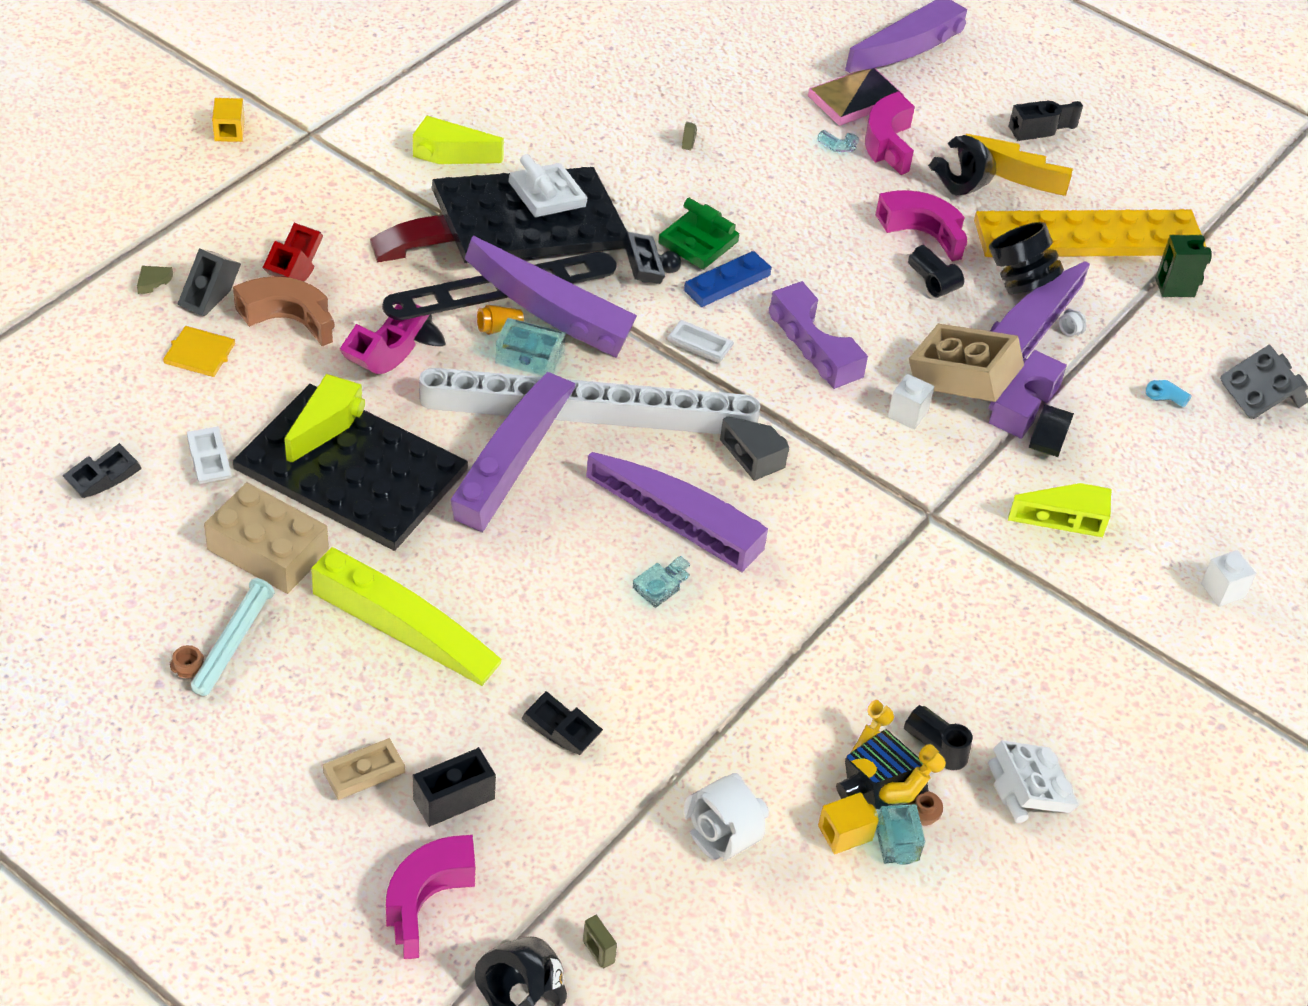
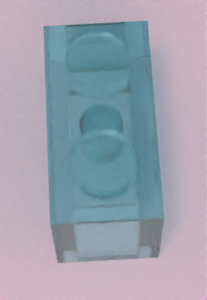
(530, 347)

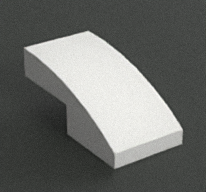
(208, 455)

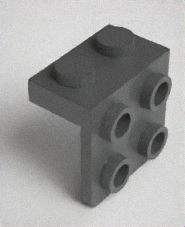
(1264, 382)

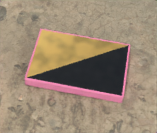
(852, 95)

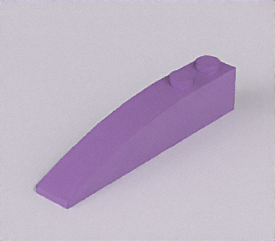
(909, 36)
(553, 298)
(1041, 308)
(509, 452)
(683, 508)

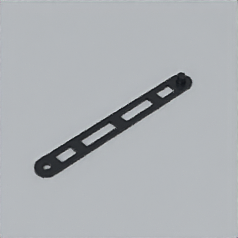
(597, 263)

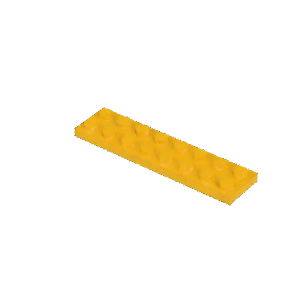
(1094, 231)

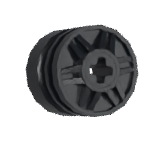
(1026, 257)

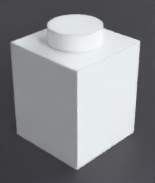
(910, 401)
(1228, 578)

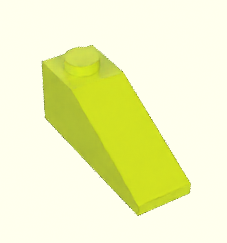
(455, 144)
(324, 416)
(1068, 508)

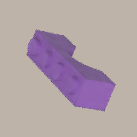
(835, 358)

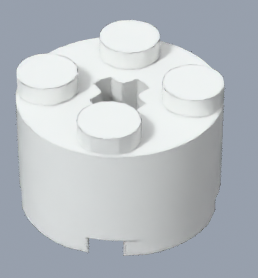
(726, 817)

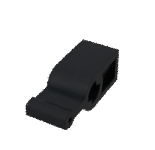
(1043, 118)

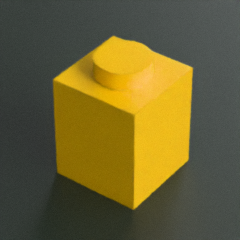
(228, 119)
(848, 823)

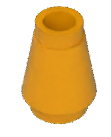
(492, 318)

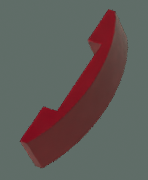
(419, 232)

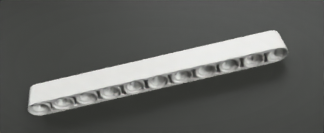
(589, 401)

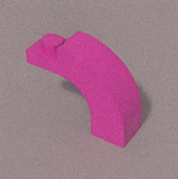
(886, 119)
(925, 213)
(384, 348)
(428, 870)

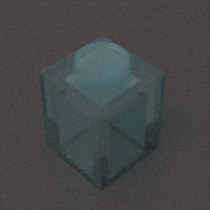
(900, 834)

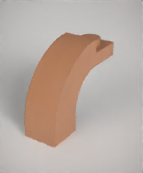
(285, 298)

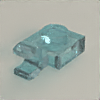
(661, 583)

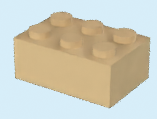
(967, 361)
(266, 537)

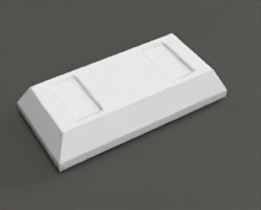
(700, 341)

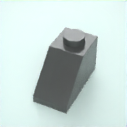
(208, 281)
(754, 446)

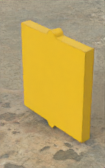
(199, 351)

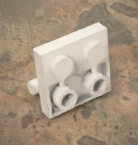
(546, 188)
(1030, 779)

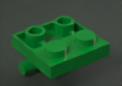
(700, 234)

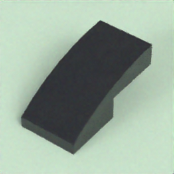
(1051, 430)
(96, 476)
(558, 724)

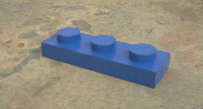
(727, 278)

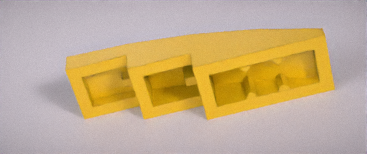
(1027, 167)

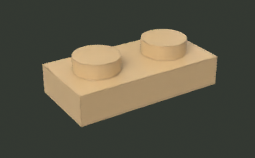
(363, 768)

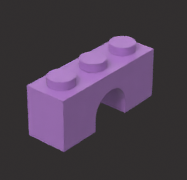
(1020, 401)

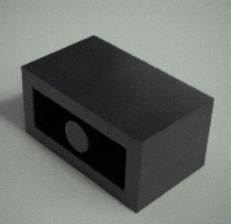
(454, 787)

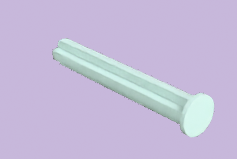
(232, 636)

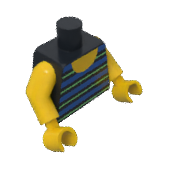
(884, 766)

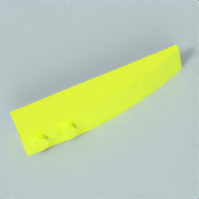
(401, 614)

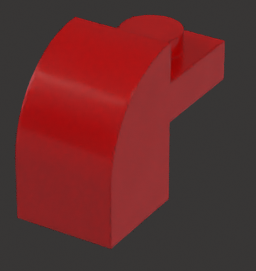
(294, 256)

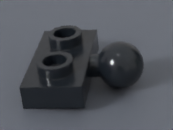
(645, 259)

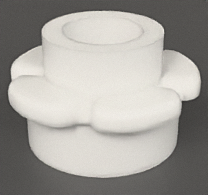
(1072, 322)

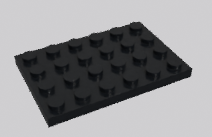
(496, 214)
(363, 478)

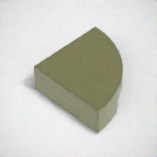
(689, 135)
(153, 277)

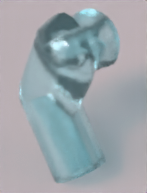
(836, 144)

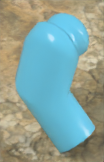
(1167, 391)

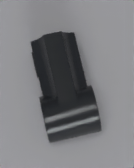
(938, 276)
(950, 740)

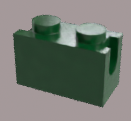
(1183, 266)

